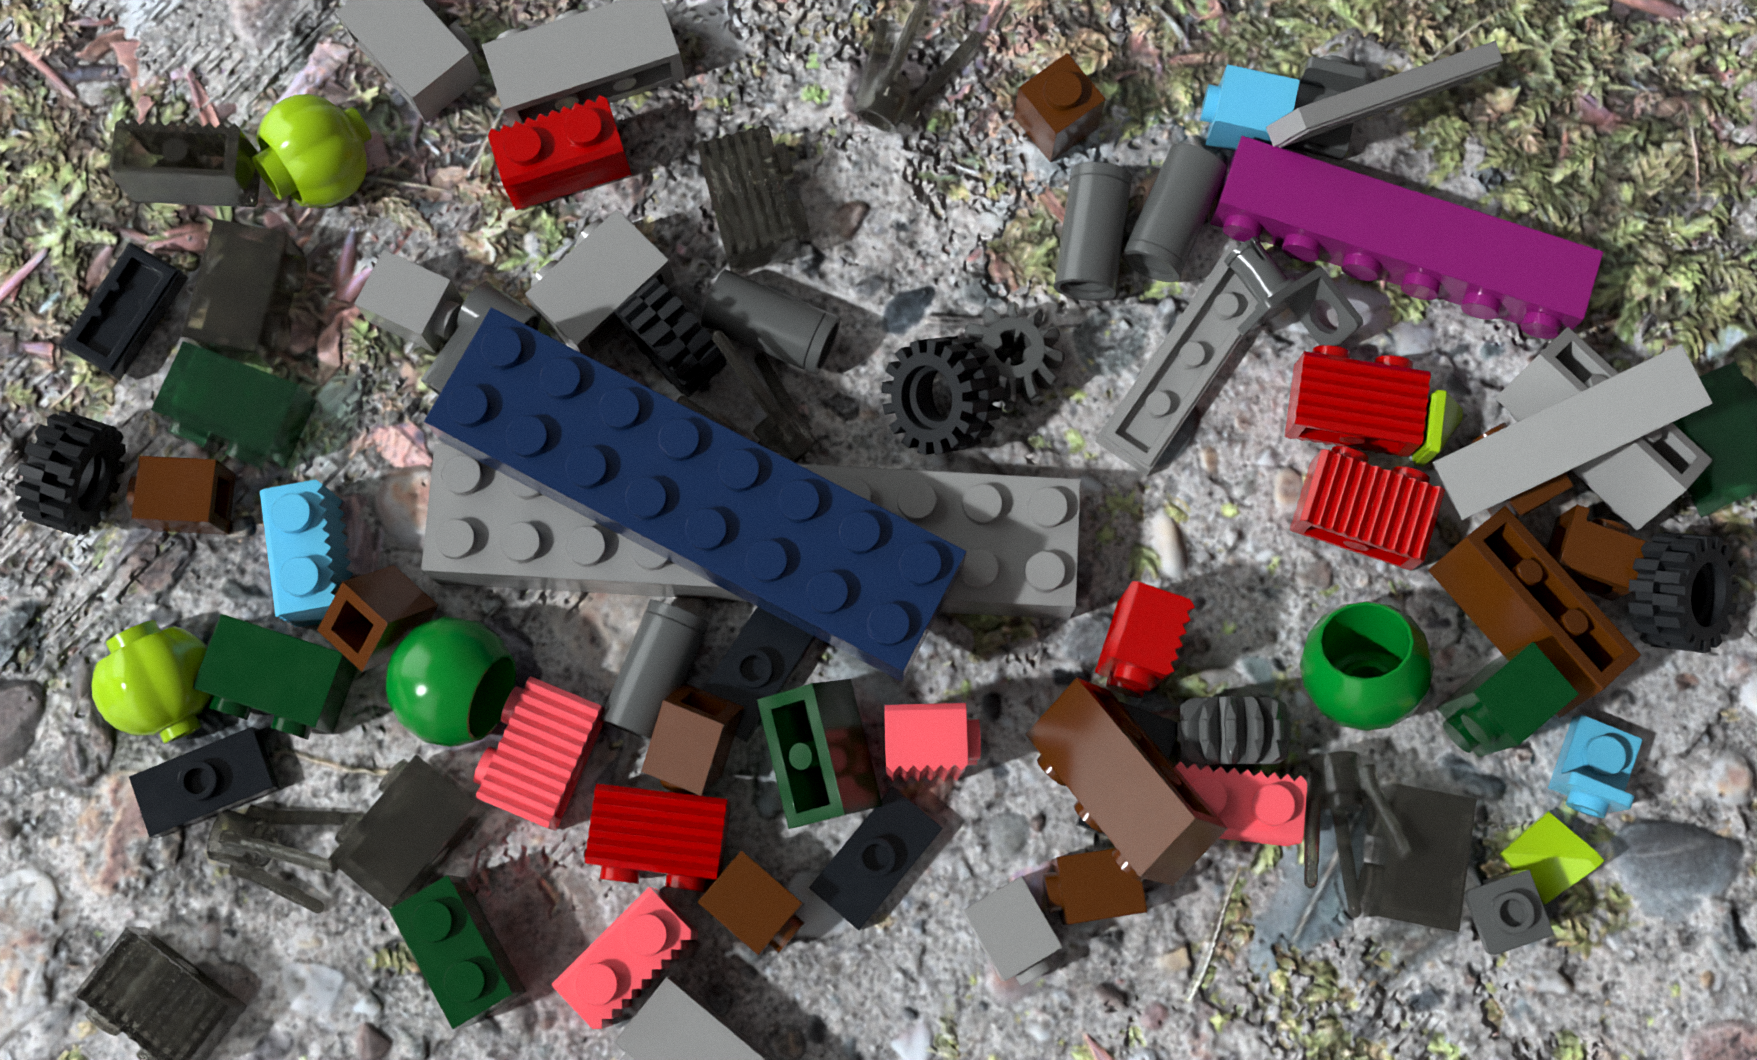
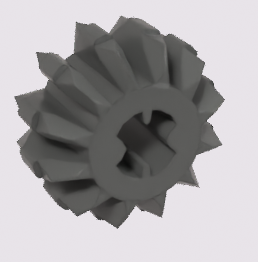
(1020, 335)
(1233, 730)

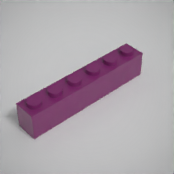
(1406, 239)

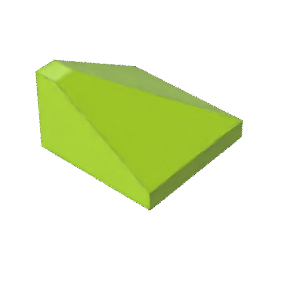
(1441, 421)
(1552, 855)

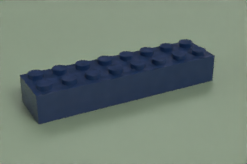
(696, 493)

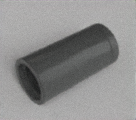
(1174, 212)
(1093, 231)
(770, 321)
(654, 667)

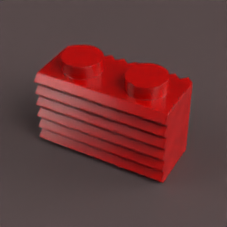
(559, 153)
(1358, 401)
(1368, 508)
(1143, 639)
(657, 834)

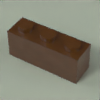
(1526, 597)
(1124, 784)

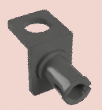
(1277, 293)

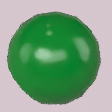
(1382, 652)
(450, 681)

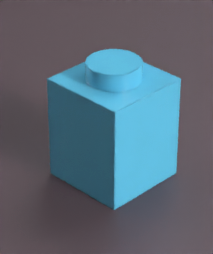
(1246, 105)

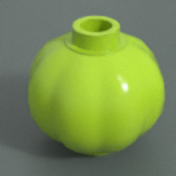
(312, 151)
(150, 681)

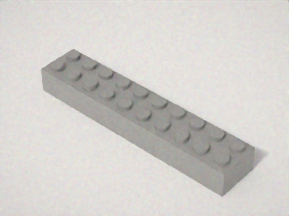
(508, 536)

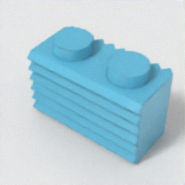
(304, 549)

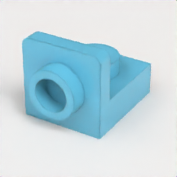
(1595, 767)

